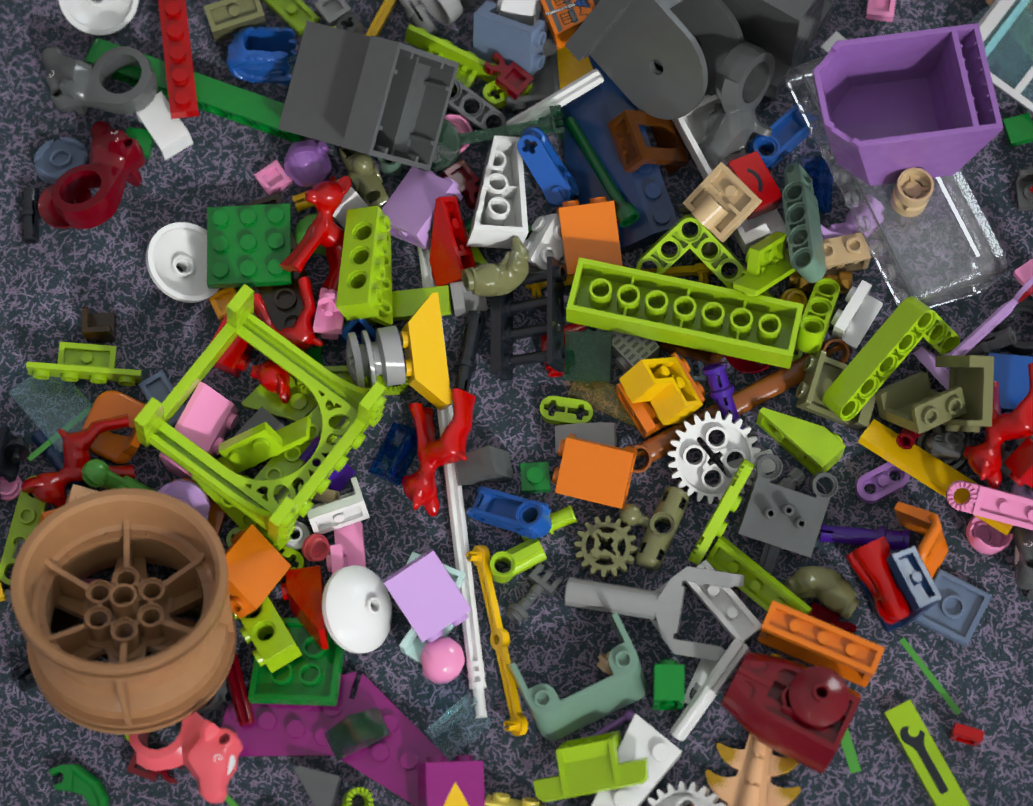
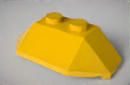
(426, 353)

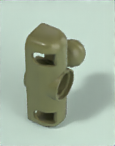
(364, 177)
(666, 512)

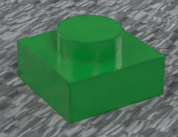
(535, 477)

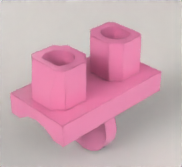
(328, 318)

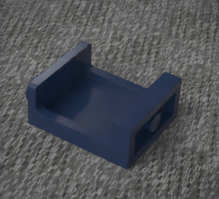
(913, 583)

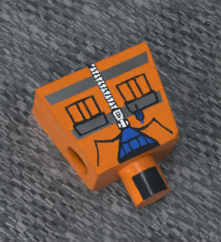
(565, 17)

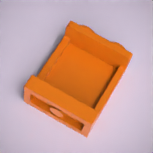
(589, 232)
(643, 412)
(594, 471)
(252, 570)

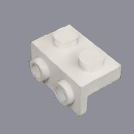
(544, 241)
(857, 316)

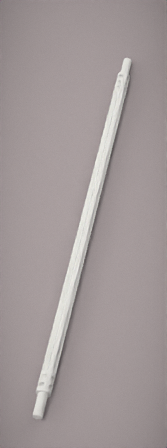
(459, 532)

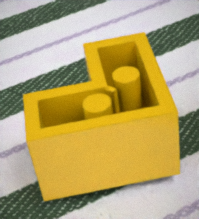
(665, 386)

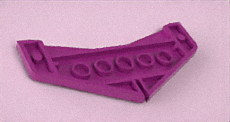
(301, 730)

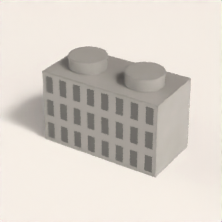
(632, 349)

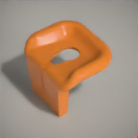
(113, 446)
(933, 546)

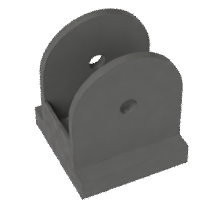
(633, 34)

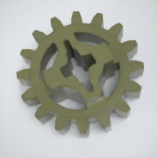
(596, 555)

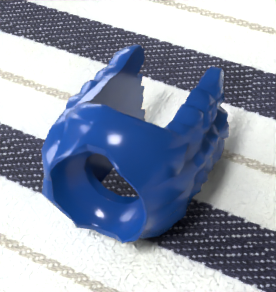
(261, 54)

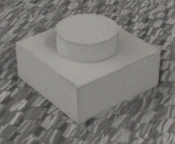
(332, 10)

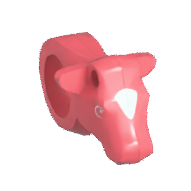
(203, 748)

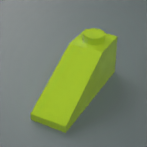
(807, 442)

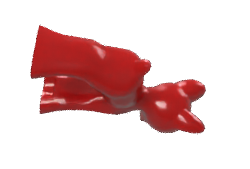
(326, 198)
(269, 374)
(433, 453)
(986, 457)
(50, 486)

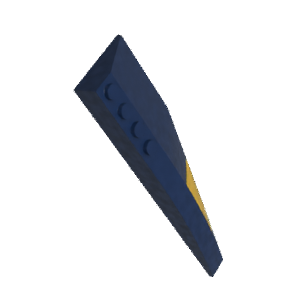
(641, 188)

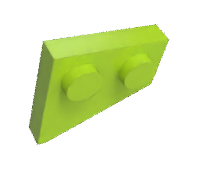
(296, 409)

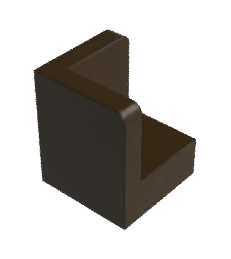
(98, 326)

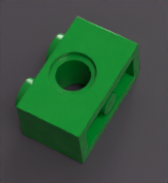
(668, 686)

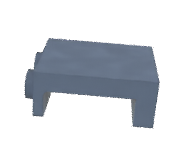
(508, 38)

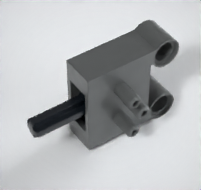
(783, 515)

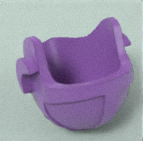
(307, 162)

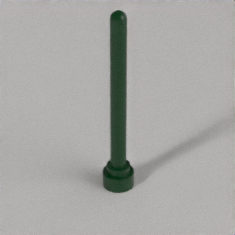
(625, 212)

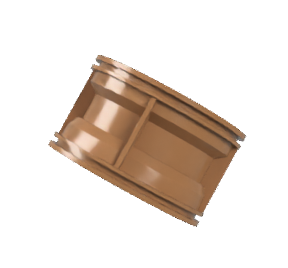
(125, 532)

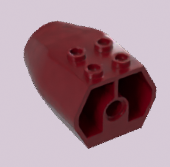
(762, 707)

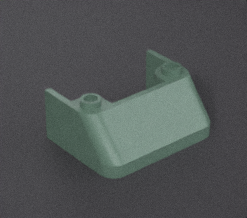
(562, 717)

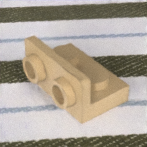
(846, 253)

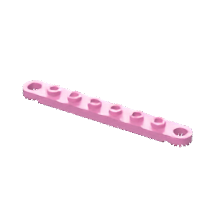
(993, 504)

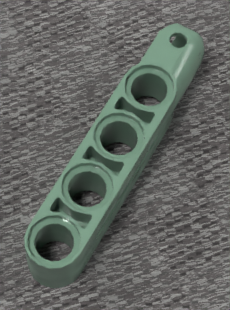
(803, 224)

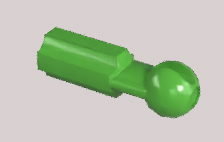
(97, 474)

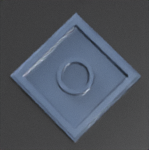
(958, 611)

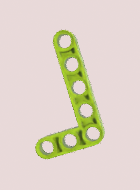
(695, 243)
(885, 353)

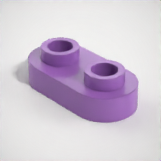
(881, 482)

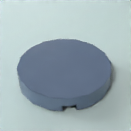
(58, 157)

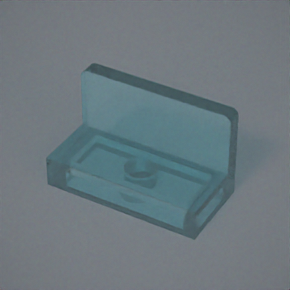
(457, 727)

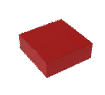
(966, 734)

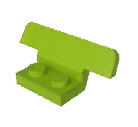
(590, 767)

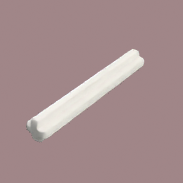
(560, 97)
(709, 690)

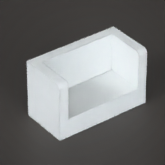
(167, 133)
(340, 513)

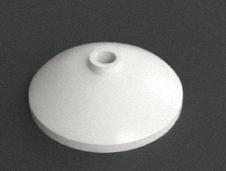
(99, 16)
(181, 246)
(357, 609)

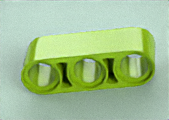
(817, 315)

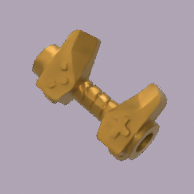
(844, 279)

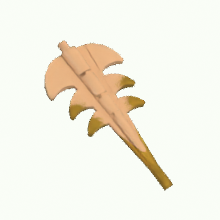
(753, 780)

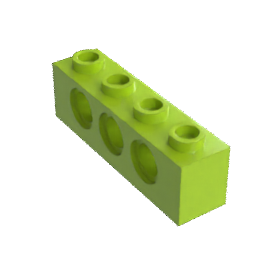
(363, 263)
(289, 460)
(280, 647)

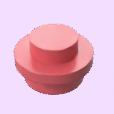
(315, 547)

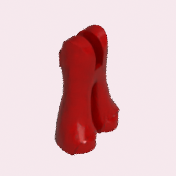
(874, 571)

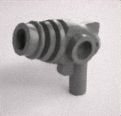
(949, 444)

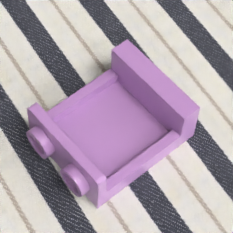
(413, 205)
(427, 596)

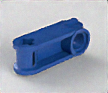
(786, 135)
(547, 167)
(511, 512)

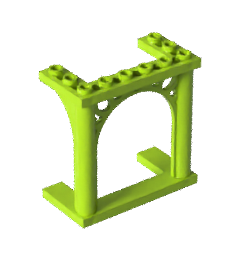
(358, 404)

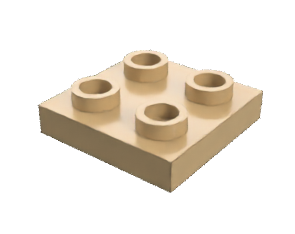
(722, 202)

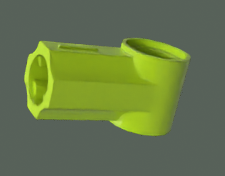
(518, 558)

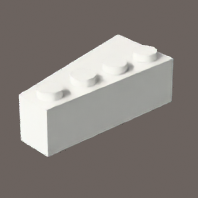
(501, 198)
(641, 742)

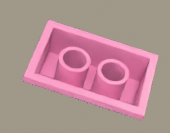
(204, 423)

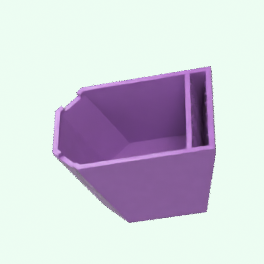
(907, 102)

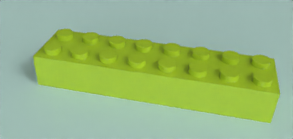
(684, 312)

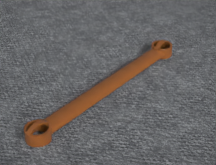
(744, 400)

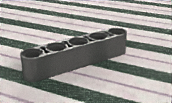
(484, 109)

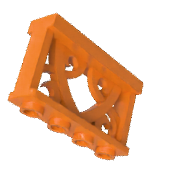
(820, 644)

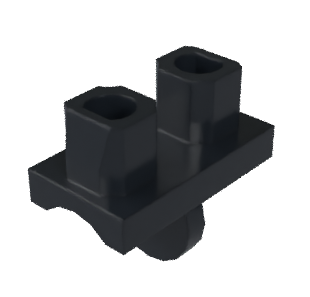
(12, 451)

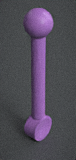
(628, 716)

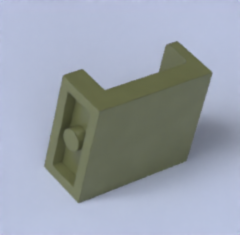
(232, 15)
(819, 376)
(975, 378)
(917, 406)

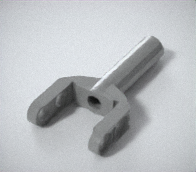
(660, 606)

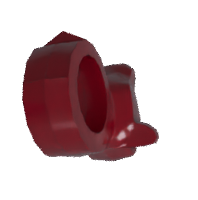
(112, 162)

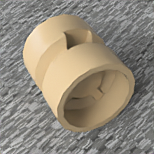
(912, 192)

